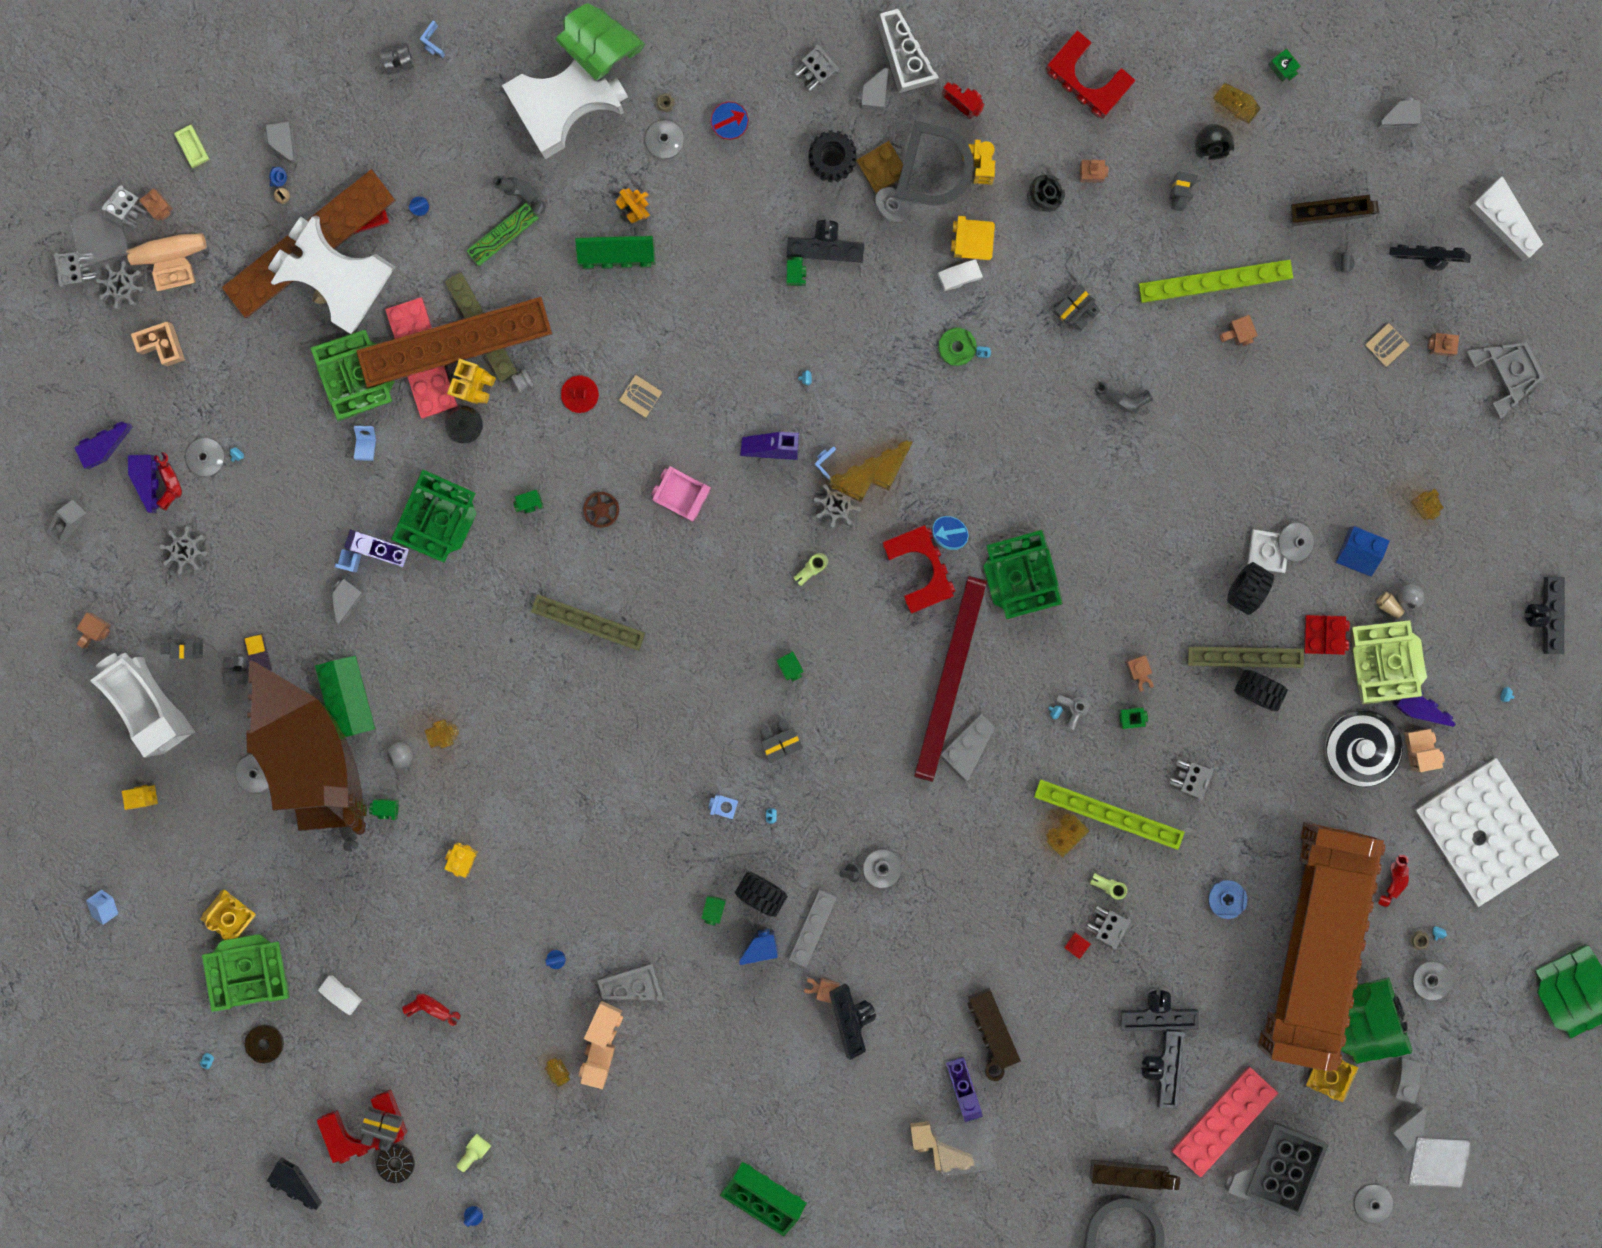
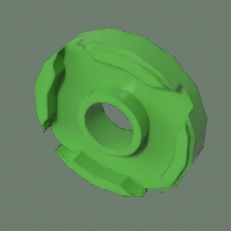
(957, 335)

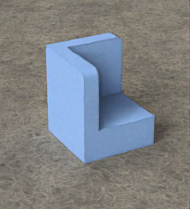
(349, 560)
(102, 907)

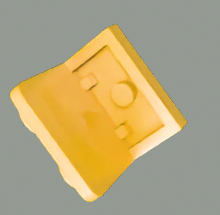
(973, 239)

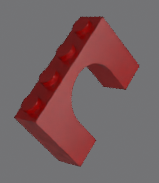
(1099, 100)
(920, 541)
(341, 1144)

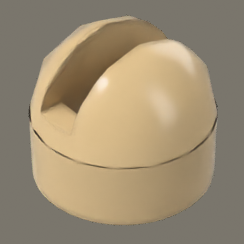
(285, 192)
(318, 297)

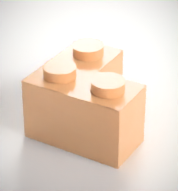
(159, 338)
(1421, 750)
(602, 1026)
(596, 1069)

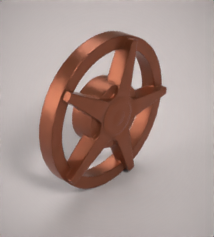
(601, 509)

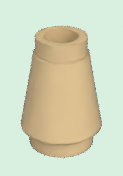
(1390, 605)

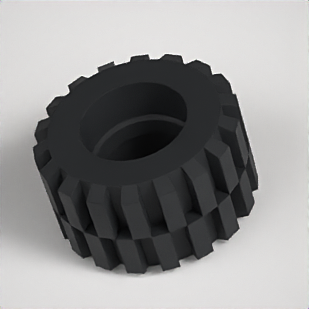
(836, 140)
(1250, 588)
(1261, 690)
(761, 894)

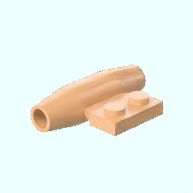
(169, 260)

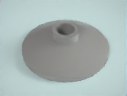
(667, 148)
(891, 206)
(214, 457)
(1289, 539)
(244, 778)
(889, 876)
(1440, 984)
(1366, 1197)

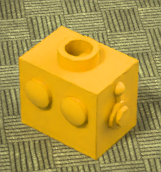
(139, 797)
(460, 859)

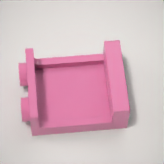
(680, 493)

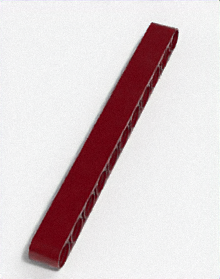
(950, 678)

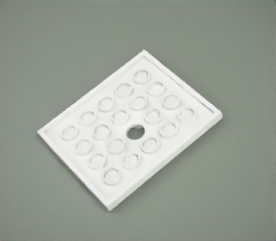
(1513, 836)

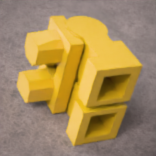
(983, 156)
(471, 382)

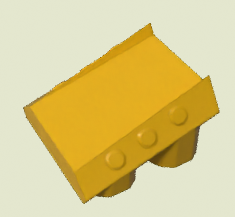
(227, 916)
(1333, 1083)

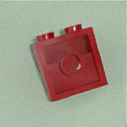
(968, 102)
(1326, 634)

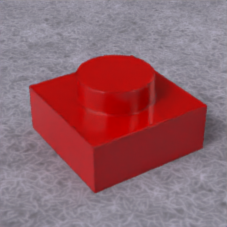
(1077, 945)

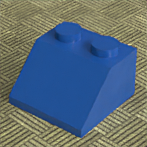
(1362, 551)
(761, 948)

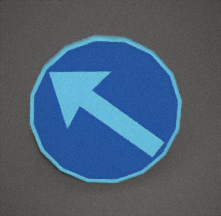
(950, 533)

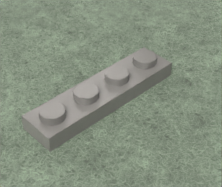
(812, 928)

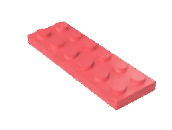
(431, 386)
(1224, 1121)

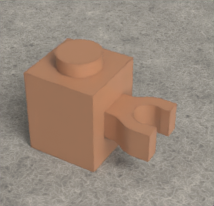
(1093, 171)
(156, 205)
(1241, 330)
(1443, 344)
(93, 628)
(1139, 669)
(822, 989)

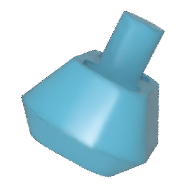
(983, 352)
(806, 377)
(236, 454)
(1506, 695)
(1056, 711)
(771, 815)
(1438, 933)
(206, 1061)

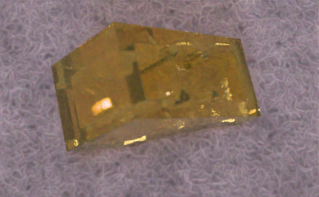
(1237, 102)
(1428, 504)

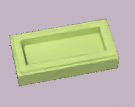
(191, 146)

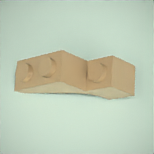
(923, 1140)

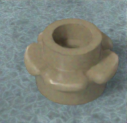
(660, 102)
(1424, 940)

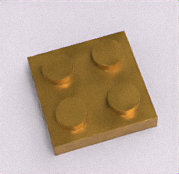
(881, 166)

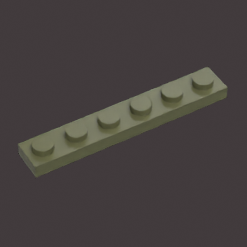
(470, 307)
(588, 622)
(1245, 657)

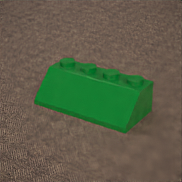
(615, 252)
(345, 695)
(763, 1199)

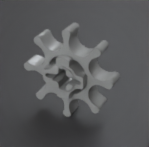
(118, 278)
(836, 513)
(192, 552)

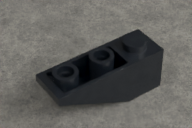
(293, 1182)

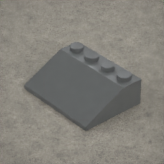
(1287, 1169)

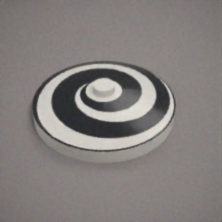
(1363, 748)

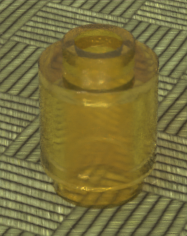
(557, 1071)

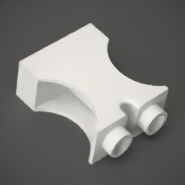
(555, 103)
(344, 281)
(148, 714)

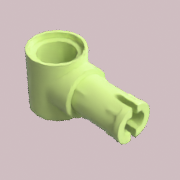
(810, 568)
(1108, 886)
(475, 1150)

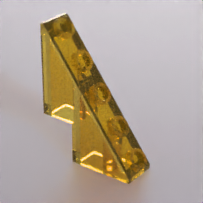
(877, 470)

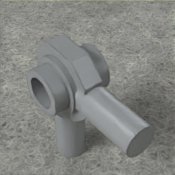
(1078, 708)

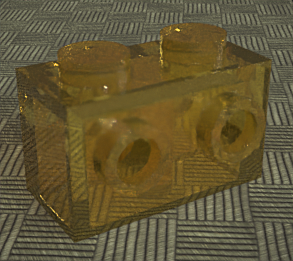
(442, 734)
(1068, 837)

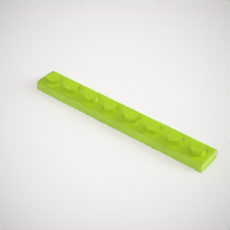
(1215, 281)
(1109, 814)

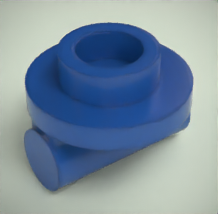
(277, 177)
(419, 206)
(555, 959)
(473, 1216)

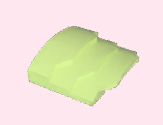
(1387, 662)

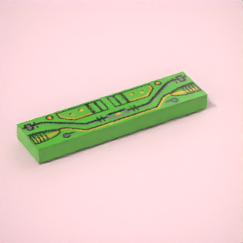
(502, 234)

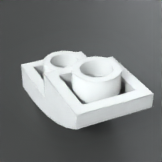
(959, 275)
(340, 996)

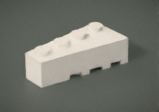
(904, 54)
(1505, 217)

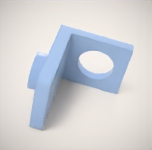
(431, 48)
(365, 443)
(822, 457)
(715, 806)

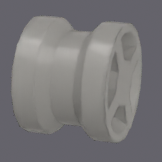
(522, 380)

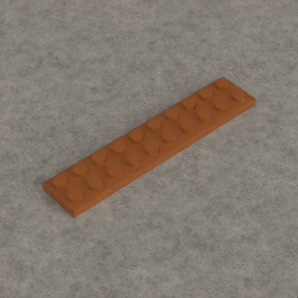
(338, 222)
(454, 341)

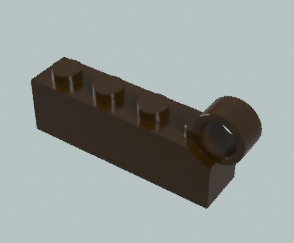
(1333, 210)
(995, 1032)
(1133, 1175)

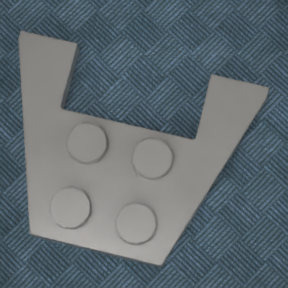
(1516, 369)

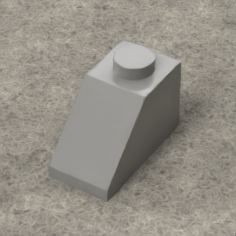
(874, 92)
(1402, 115)
(281, 138)
(66, 522)
(345, 599)
(1407, 1080)
(1410, 1127)
(1240, 1178)

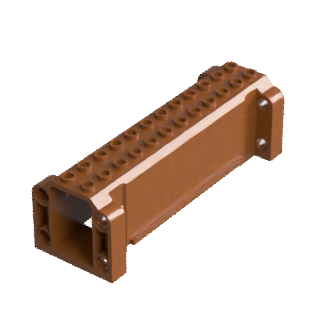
(1324, 948)

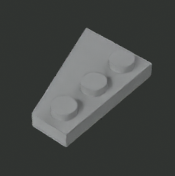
(968, 746)
(632, 984)

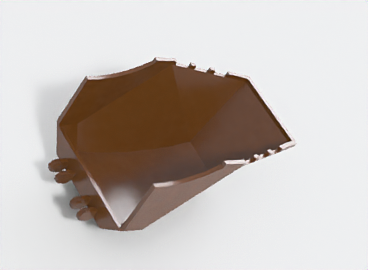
(303, 755)

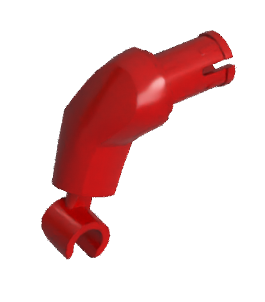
(170, 480)
(1400, 877)
(432, 1007)

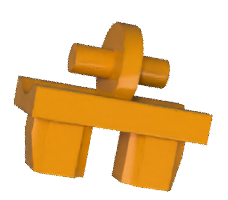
(636, 202)

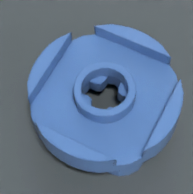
(1235, 891)

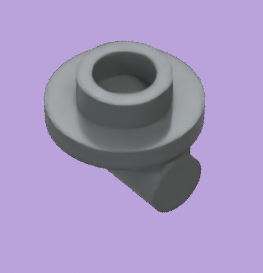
(1344, 262)
(851, 872)

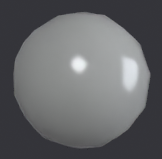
(1411, 597)
(400, 754)

